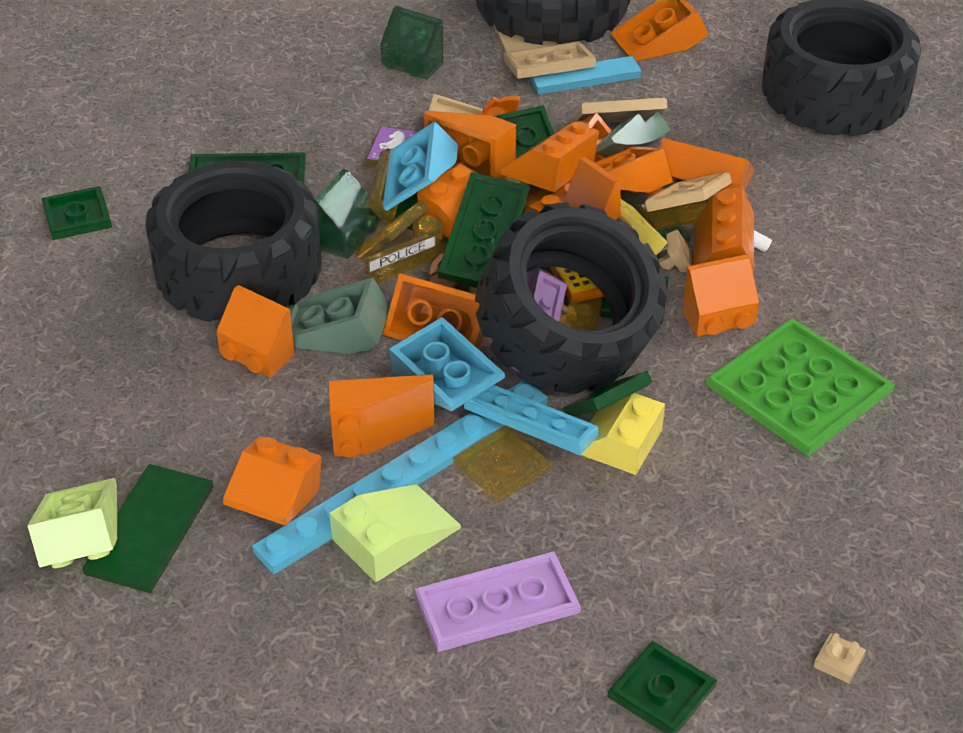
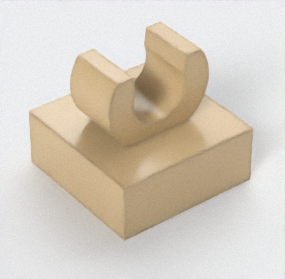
(675, 253)
(839, 658)

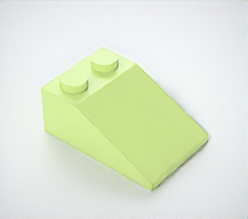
(75, 524)
(389, 528)

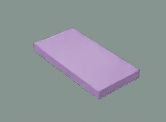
(496, 601)

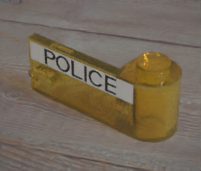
(410, 255)

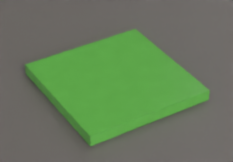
(800, 386)

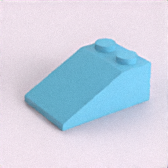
(418, 163)
(456, 364)

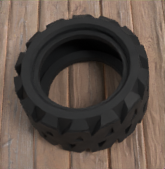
(840, 66)
(228, 201)
(601, 251)

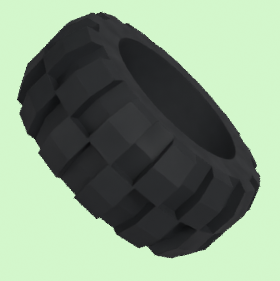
(553, 19)

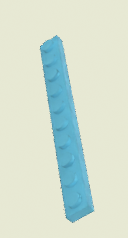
(410, 468)

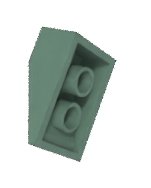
(340, 318)

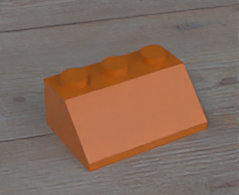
(555, 158)
(693, 162)
(725, 228)
(422, 302)

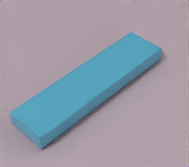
(604, 72)
(534, 419)

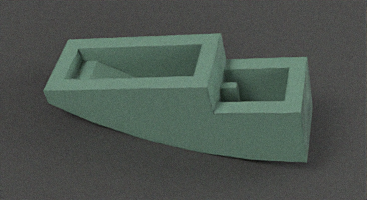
(633, 132)

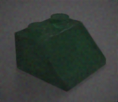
(412, 43)
(344, 216)

